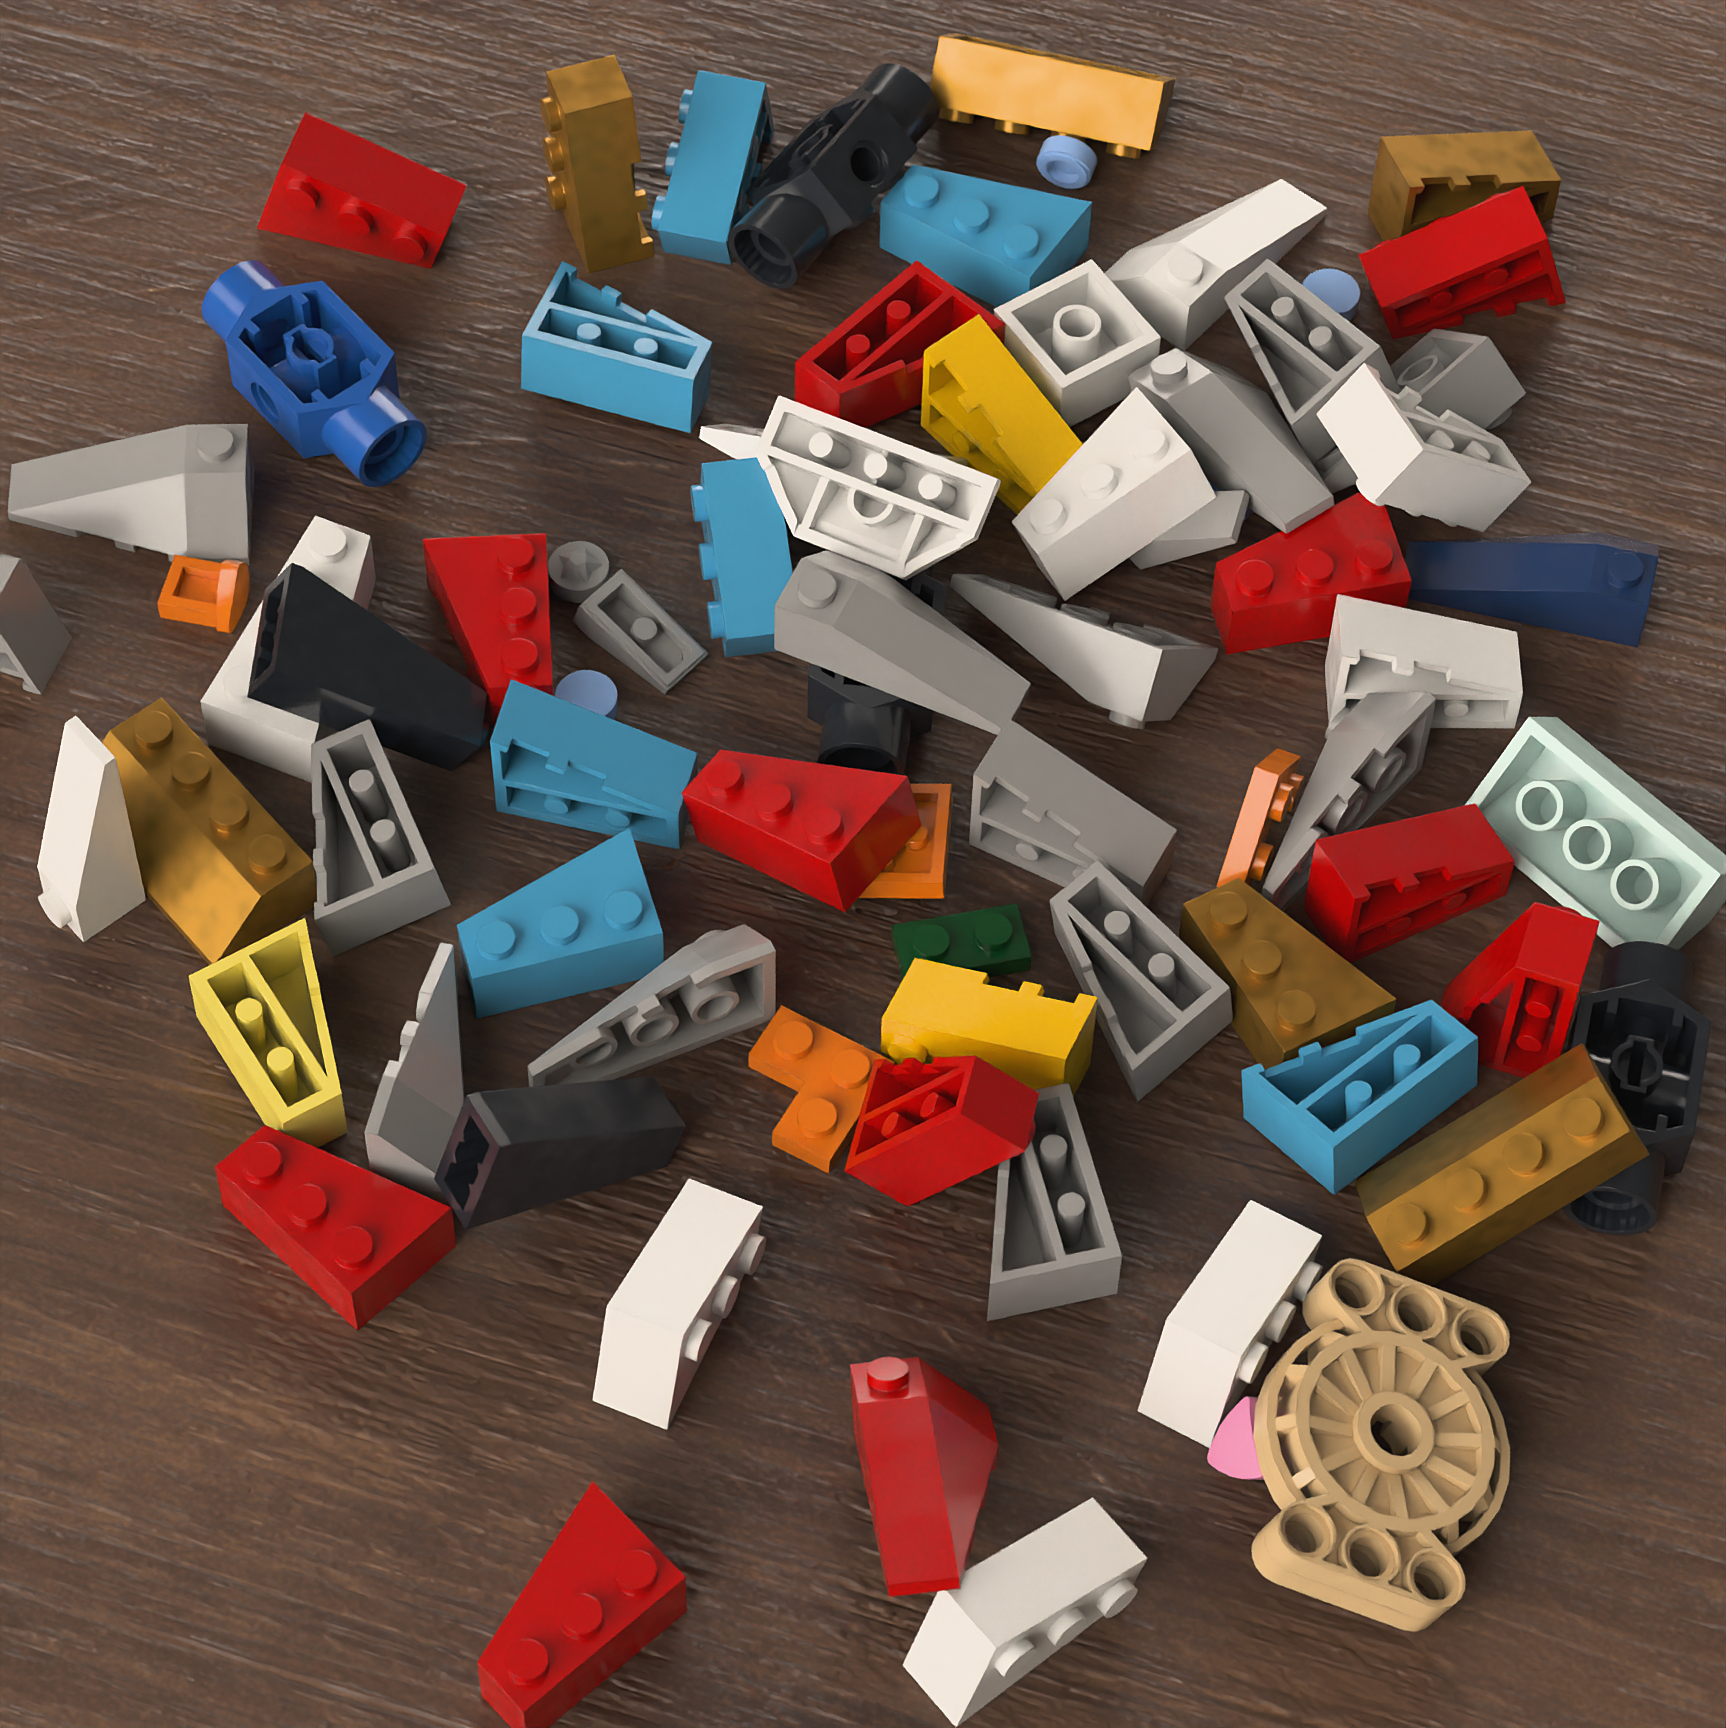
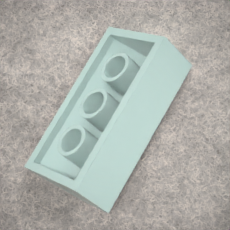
(1600, 838)

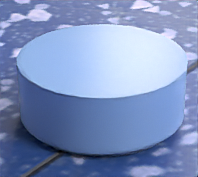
(1066, 162)
(1336, 290)
(591, 691)

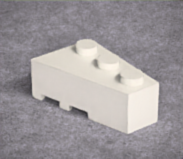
(1420, 460)
(1112, 497)
(1398, 649)
(675, 1301)
(1228, 1320)
(1022, 1608)

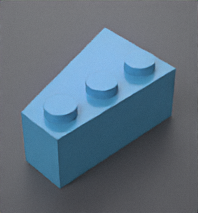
(712, 165)
(983, 232)
(612, 357)
(742, 553)
(587, 770)
(564, 933)
(1365, 1095)

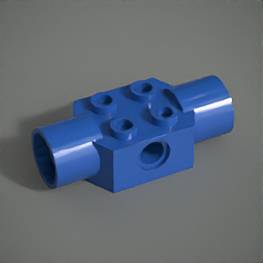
(314, 371)

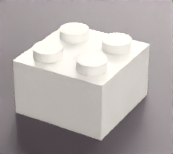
(1078, 341)

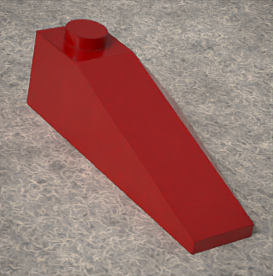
(923, 1467)

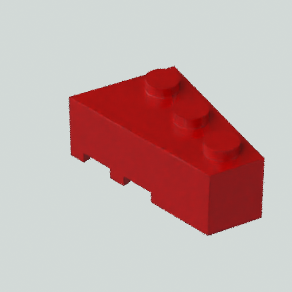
(359, 196)
(1463, 267)
(876, 356)
(1290, 581)
(496, 609)
(803, 820)
(1403, 878)
(1524, 989)
(937, 1125)
(334, 1222)
(580, 1615)

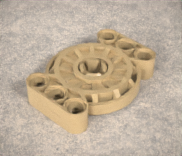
(1337, 1483)

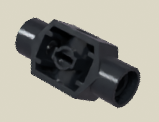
(832, 174)
(864, 724)
(1654, 1063)

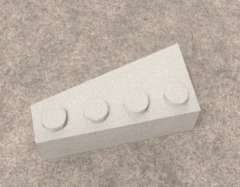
(262, 731)

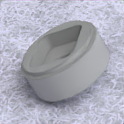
(577, 570)

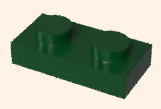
(974, 940)

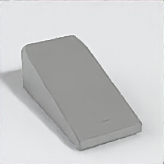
(1205, 530)
(639, 632)

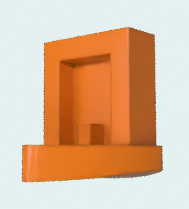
(205, 592)

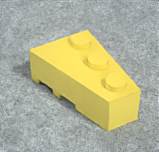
(274, 1033)

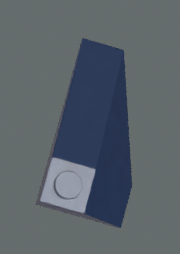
(1558, 582)

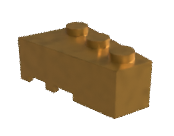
(593, 162)
(1447, 173)
(1280, 976)

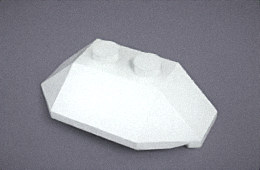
(869, 491)

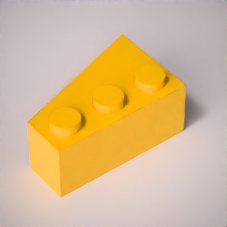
(993, 413)
(955, 1014)

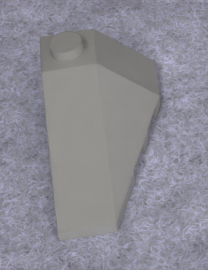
(1449, 373)
(1235, 436)
(159, 491)
(890, 639)
(1119, 667)
(1359, 771)
(686, 1002)
(423, 1090)

